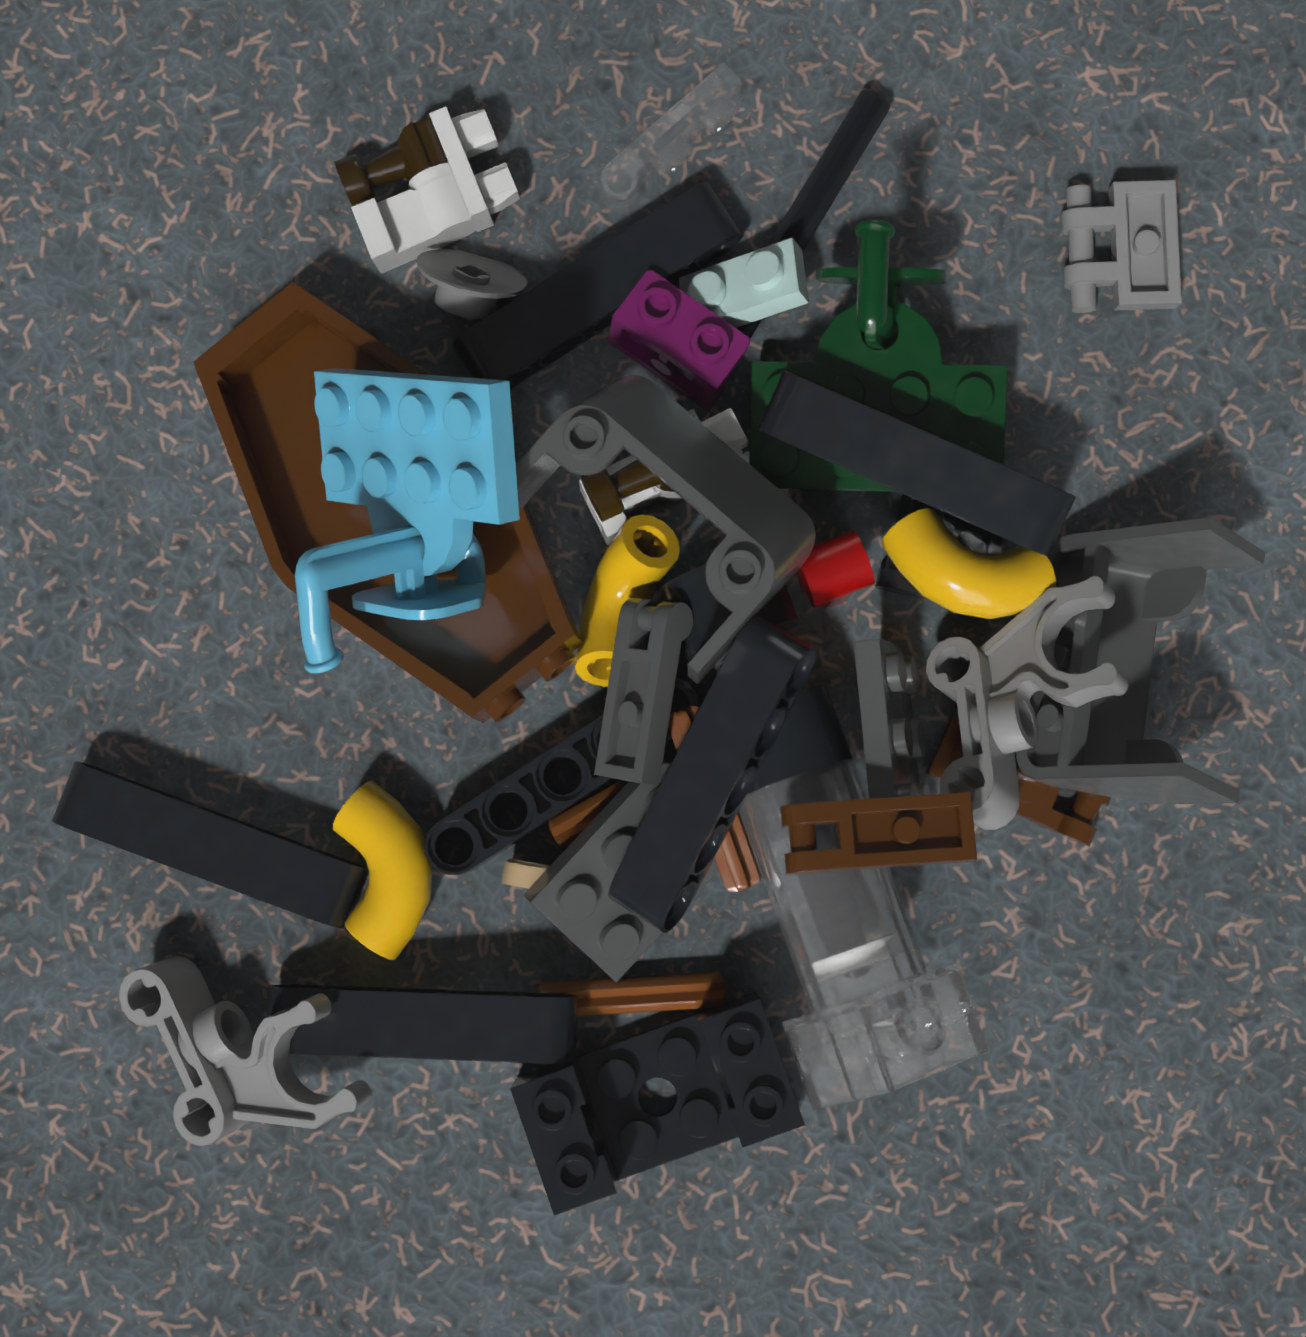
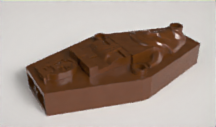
(265, 410)

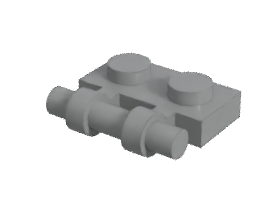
(1143, 246)

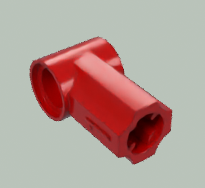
(835, 571)

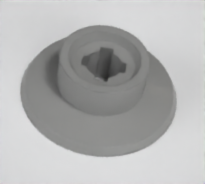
(469, 282)

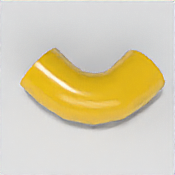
(628, 569)
(960, 577)
(396, 865)

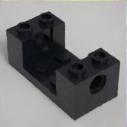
(589, 1117)

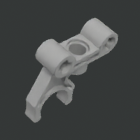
(995, 694)
(221, 1065)

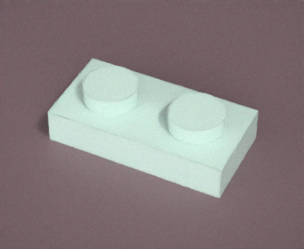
(751, 284)

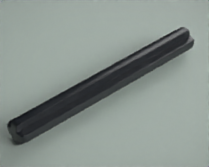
(830, 174)

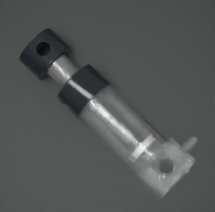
(870, 999)

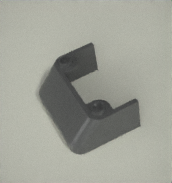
(763, 527)
(1155, 579)

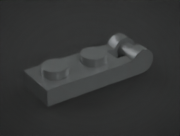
(641, 689)

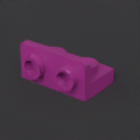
(677, 339)

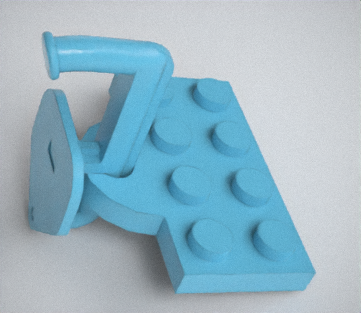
(426, 465)

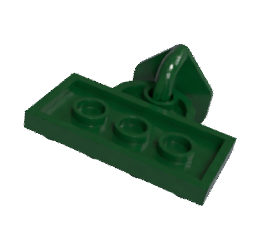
(903, 381)

